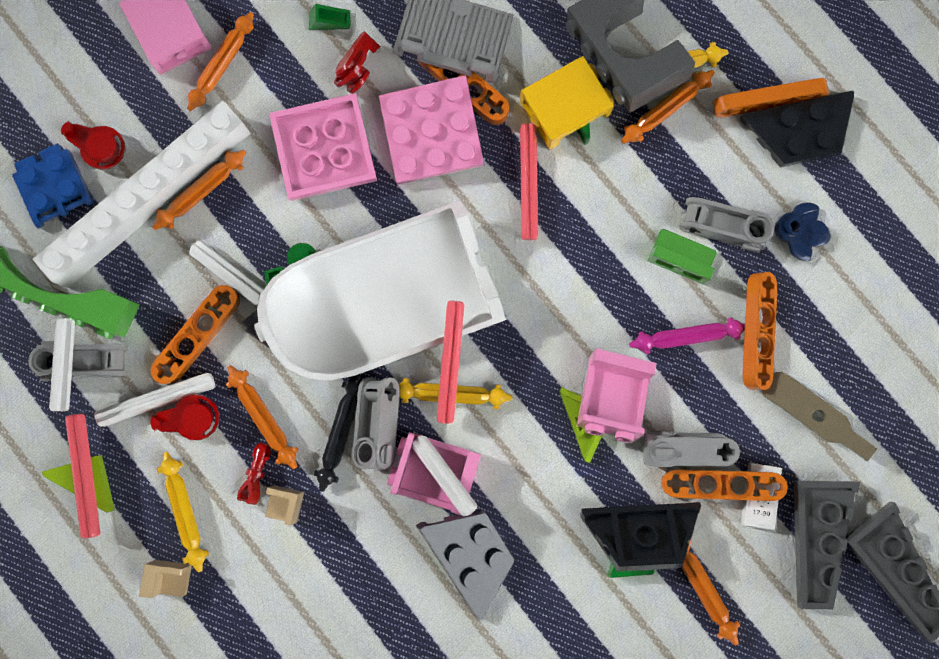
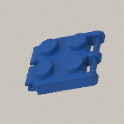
(50, 184)

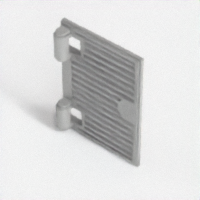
(455, 35)

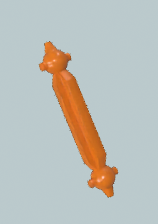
(220, 61)
(668, 106)
(199, 189)
(262, 417)
(710, 598)

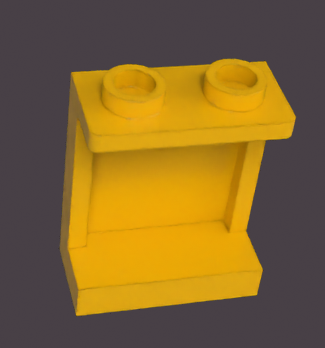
(566, 101)

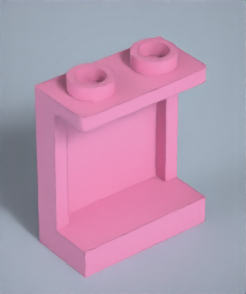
(166, 31)
(615, 395)
(415, 480)

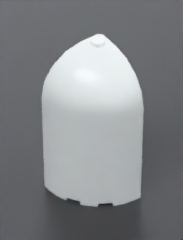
(377, 297)

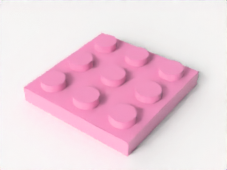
(431, 130)
(322, 147)

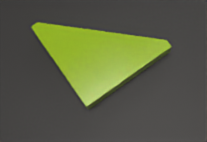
(587, 442)
(63, 477)

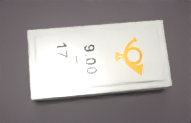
(761, 513)

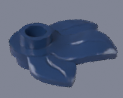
(805, 230)

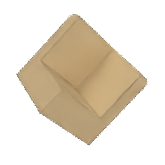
(284, 504)
(165, 578)

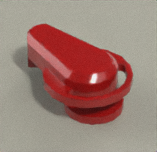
(351, 67)
(95, 144)
(188, 418)

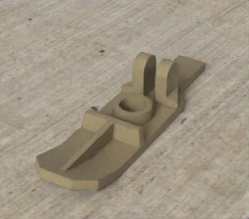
(802, 403)

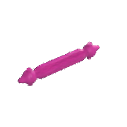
(688, 335)

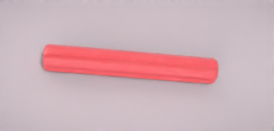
(529, 192)
(450, 361)
(82, 476)

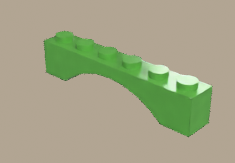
(99, 308)

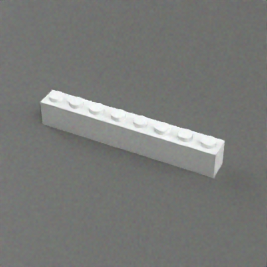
(141, 196)

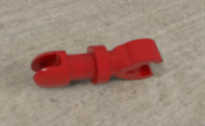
(251, 486)

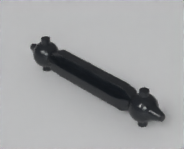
(339, 434)

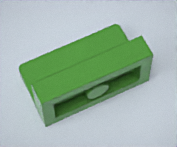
(683, 256)

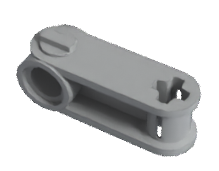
(727, 223)
(88, 360)
(376, 424)
(688, 449)

